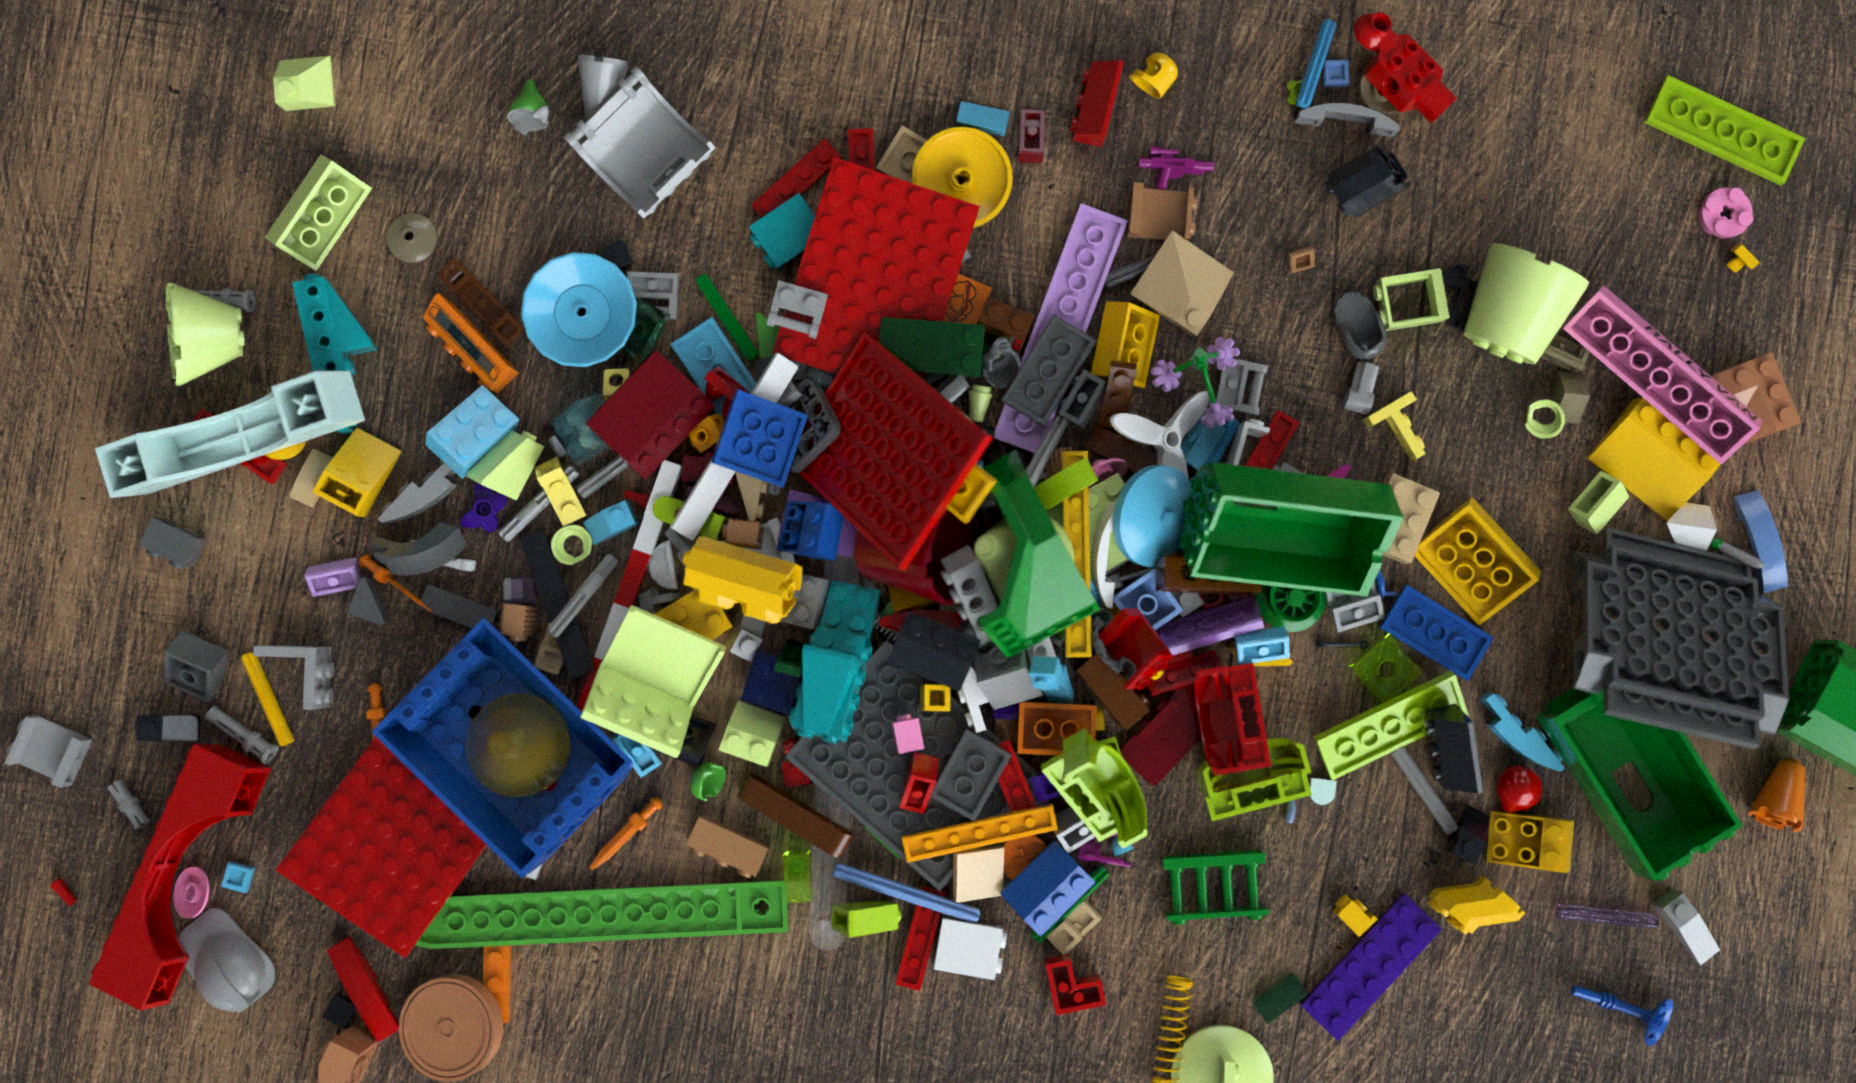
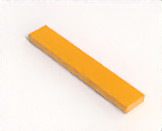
(979, 832)

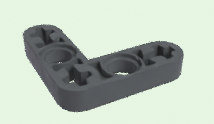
(819, 431)

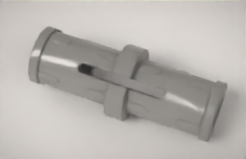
(128, 804)

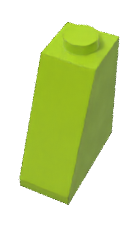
(865, 917)

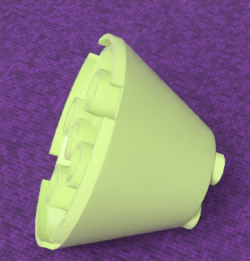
(200, 333)

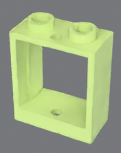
(1435, 292)

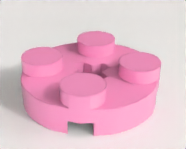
(1740, 211)

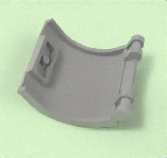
(639, 144)

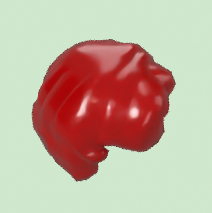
(1518, 788)

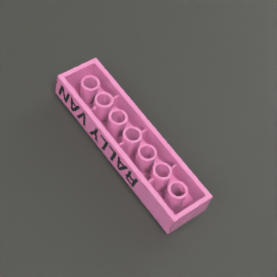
(1663, 375)

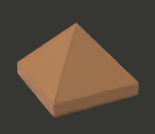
(1301, 259)

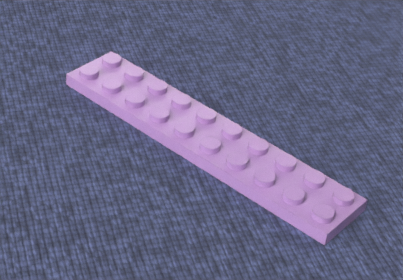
(1070, 297)

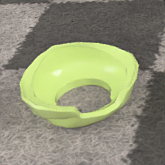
(1545, 430)
(559, 538)

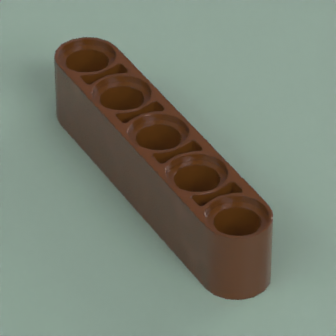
(795, 815)

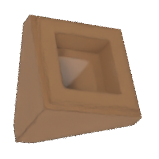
(1006, 729)

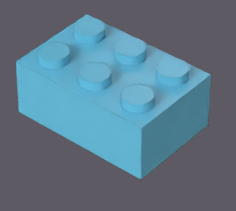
(471, 431)

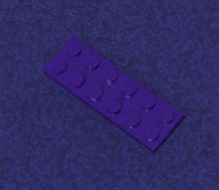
(1370, 966)

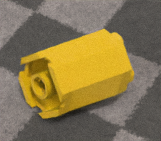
(1474, 905)

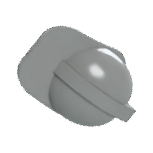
(226, 962)

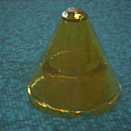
(518, 745)

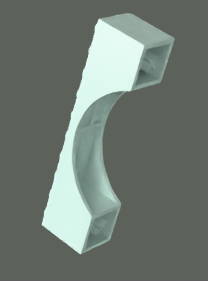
(180, 453)

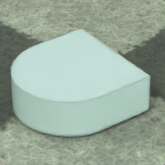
(1322, 790)

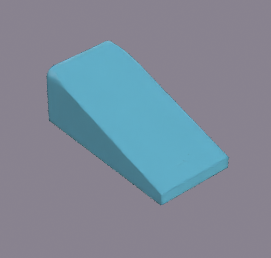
(643, 756)

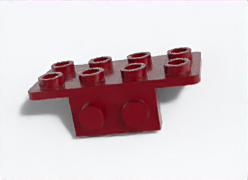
(1164, 736)

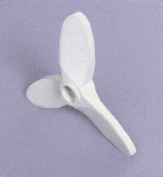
(1147, 432)

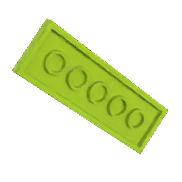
(1724, 130)
(1385, 726)

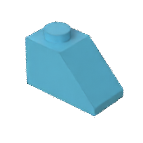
(611, 522)

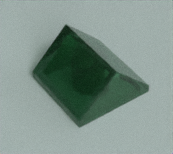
(647, 330)

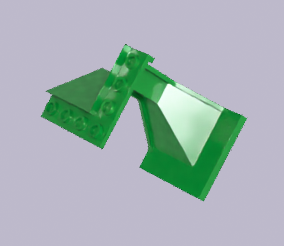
(1043, 582)

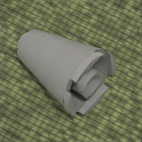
(599, 80)

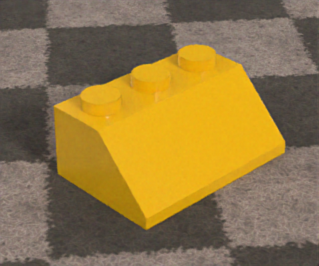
(1125, 336)

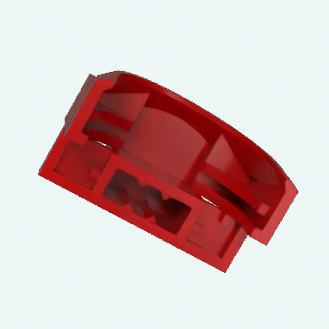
(1231, 719)

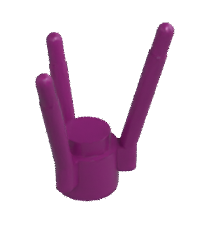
(1091, 852)

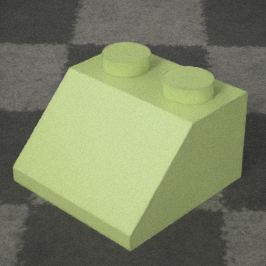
(752, 733)

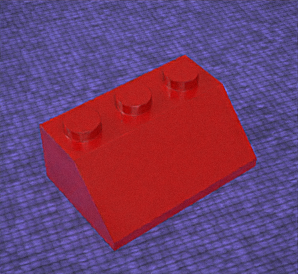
(1096, 102)

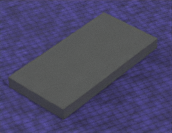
(1048, 370)

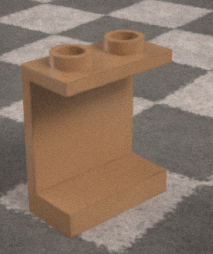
(1158, 212)

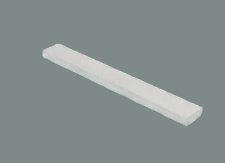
(715, 477)

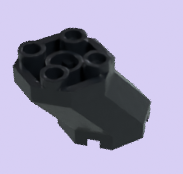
(1367, 181)

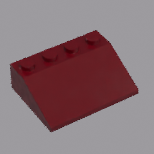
(649, 414)

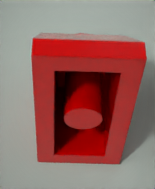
(919, 782)

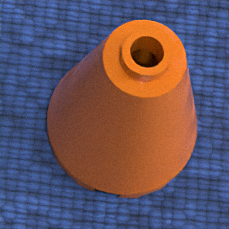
(1782, 797)

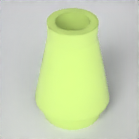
(979, 401)

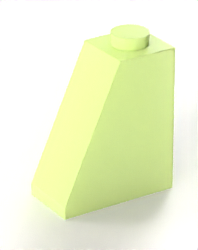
(508, 464)

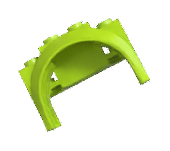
(1094, 774)
(1257, 787)

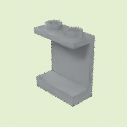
(48, 749)

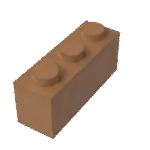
(727, 846)

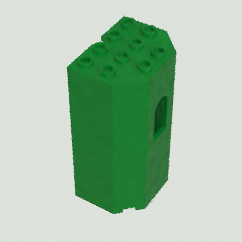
(1317, 538)
(1824, 704)
(1686, 804)

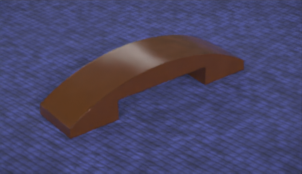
(481, 302)
(1112, 446)

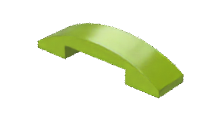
(1066, 483)

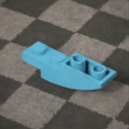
(1526, 741)

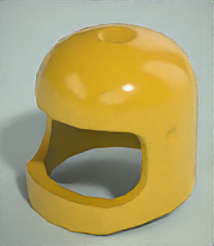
(1158, 76)

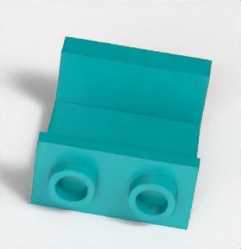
(783, 232)

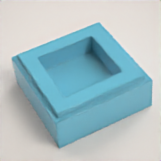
(237, 876)

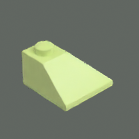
(304, 83)

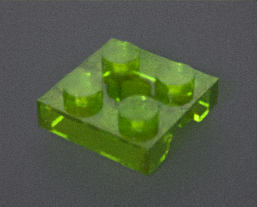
(1369, 664)

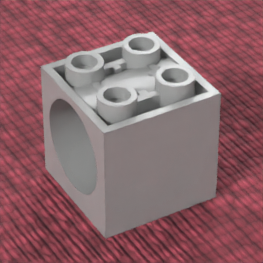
(1003, 679)

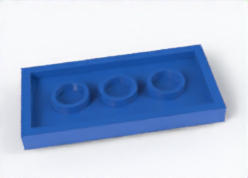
(1436, 632)

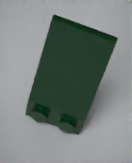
(935, 345)

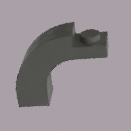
(421, 555)

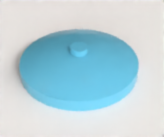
(1151, 514)

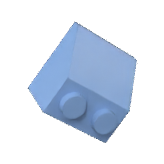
(1155, 605)

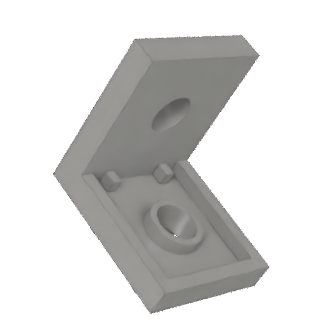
(317, 671)

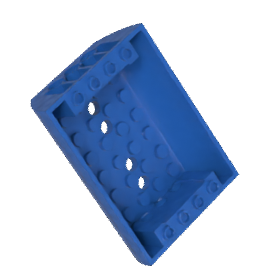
(430, 738)

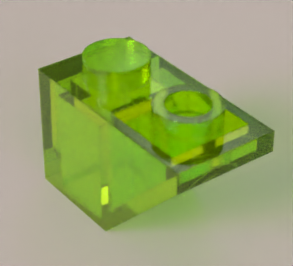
(797, 876)

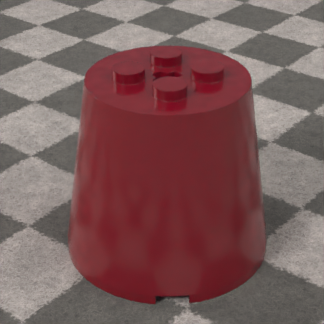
(924, 572)

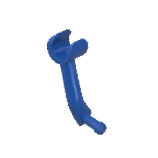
(1381, 586)

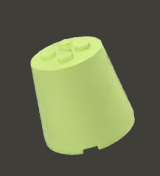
(1521, 303)

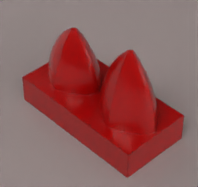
(720, 384)

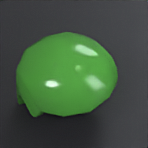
(707, 780)

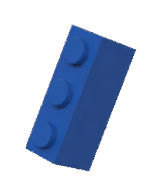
(1047, 887)

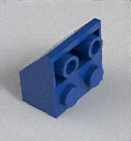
(811, 530)

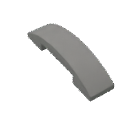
(1378, 123)

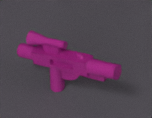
(1172, 167)

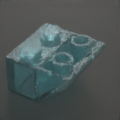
(576, 436)

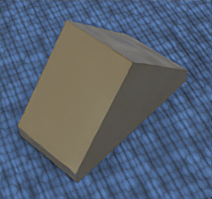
(1571, 395)

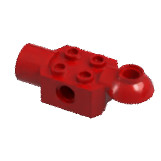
(1402, 68)

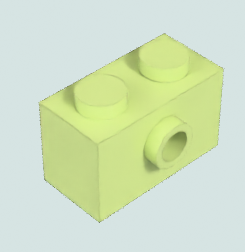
(1598, 502)

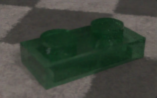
(1279, 997)

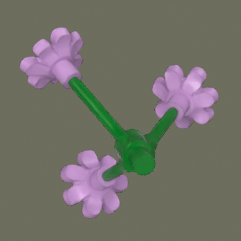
(1220, 353)

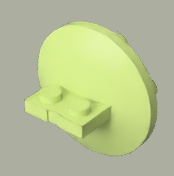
(1222, 1056)

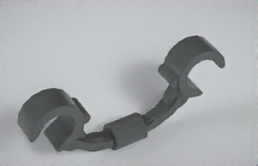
(1100, 649)

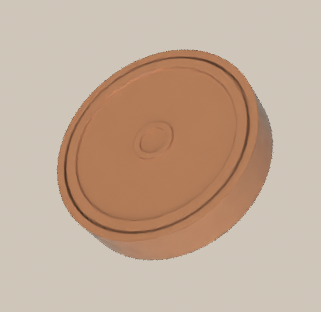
(450, 1027)

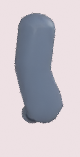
(1290, 812)

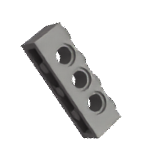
(969, 589)

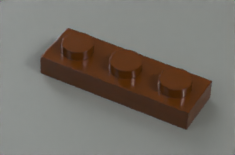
(1117, 391)

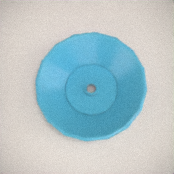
(558, 294)

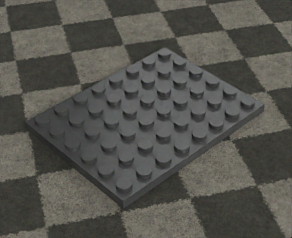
(870, 775)

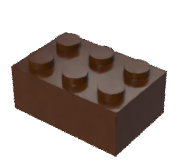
(1122, 704)

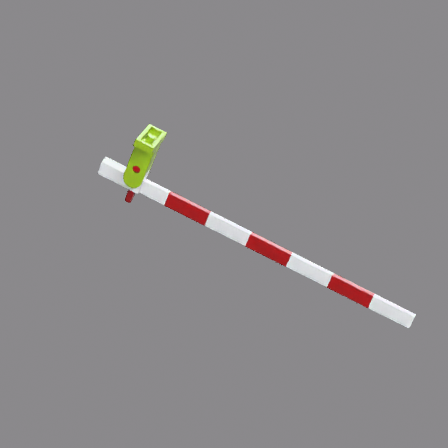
(660, 508)

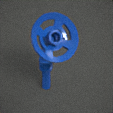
(1653, 1019)

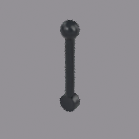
(1363, 644)

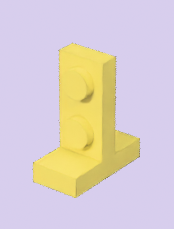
(1400, 425)
(559, 491)

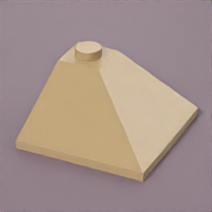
(1182, 284)

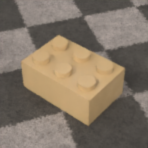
(1416, 506)

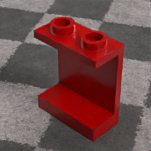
(1135, 639)

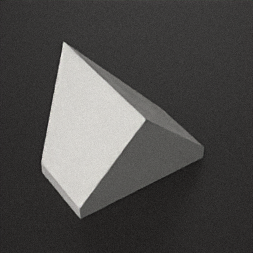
(1693, 526)

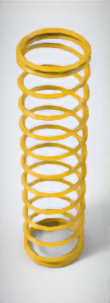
(1187, 984)

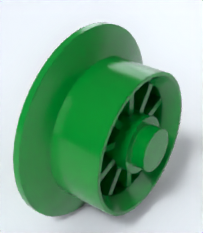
(1290, 607)

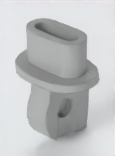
(652, 600)

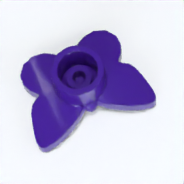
(484, 509)

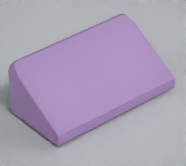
(333, 576)

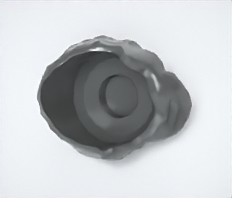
(1000, 363)

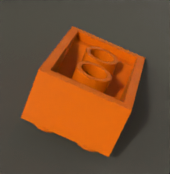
(1046, 725)

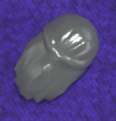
(1360, 326)

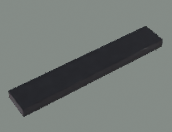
(554, 598)

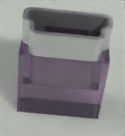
(520, 590)

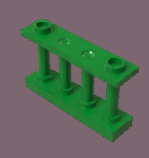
(1200, 863)

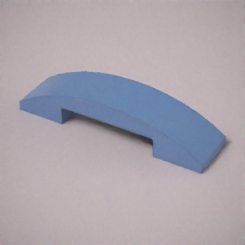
(1763, 539)

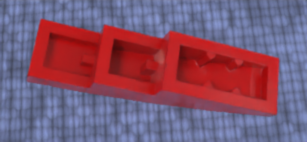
(363, 989)

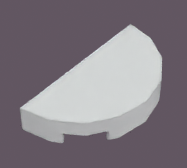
(663, 566)

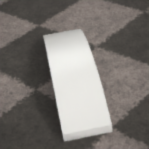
(1099, 552)

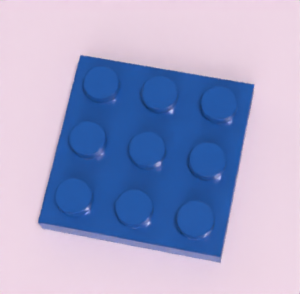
(759, 438)

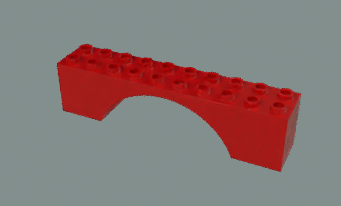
(143, 952)

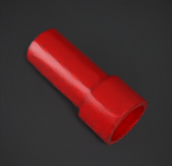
(60, 887)

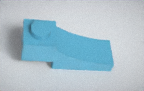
(1052, 678)

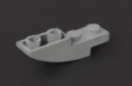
(416, 498)

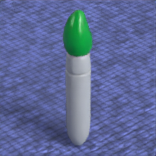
(1736, 553)

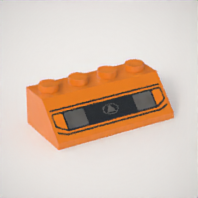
(469, 344)

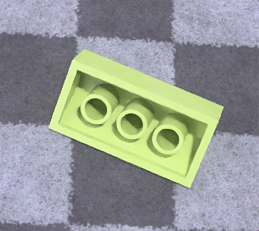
(318, 212)

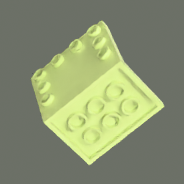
(651, 680)

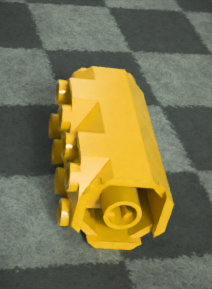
(731, 575)

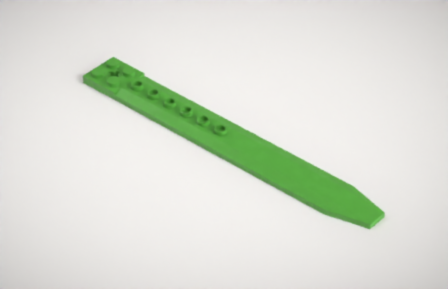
(608, 914)

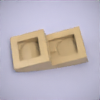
(308, 478)
(549, 655)
(1074, 927)

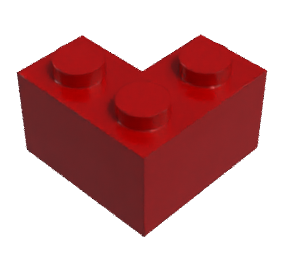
(1071, 993)

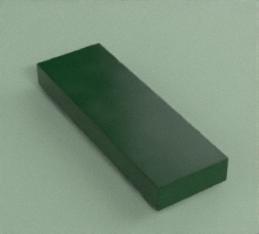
(790, 658)

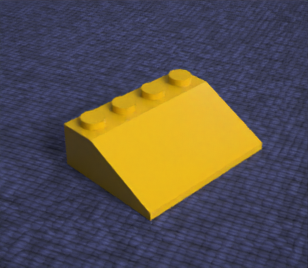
(1653, 459)
(1476, 561)

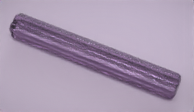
(1607, 916)

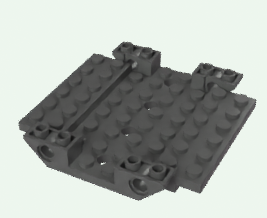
(1677, 674)

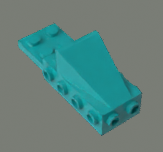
(329, 328)
(836, 663)

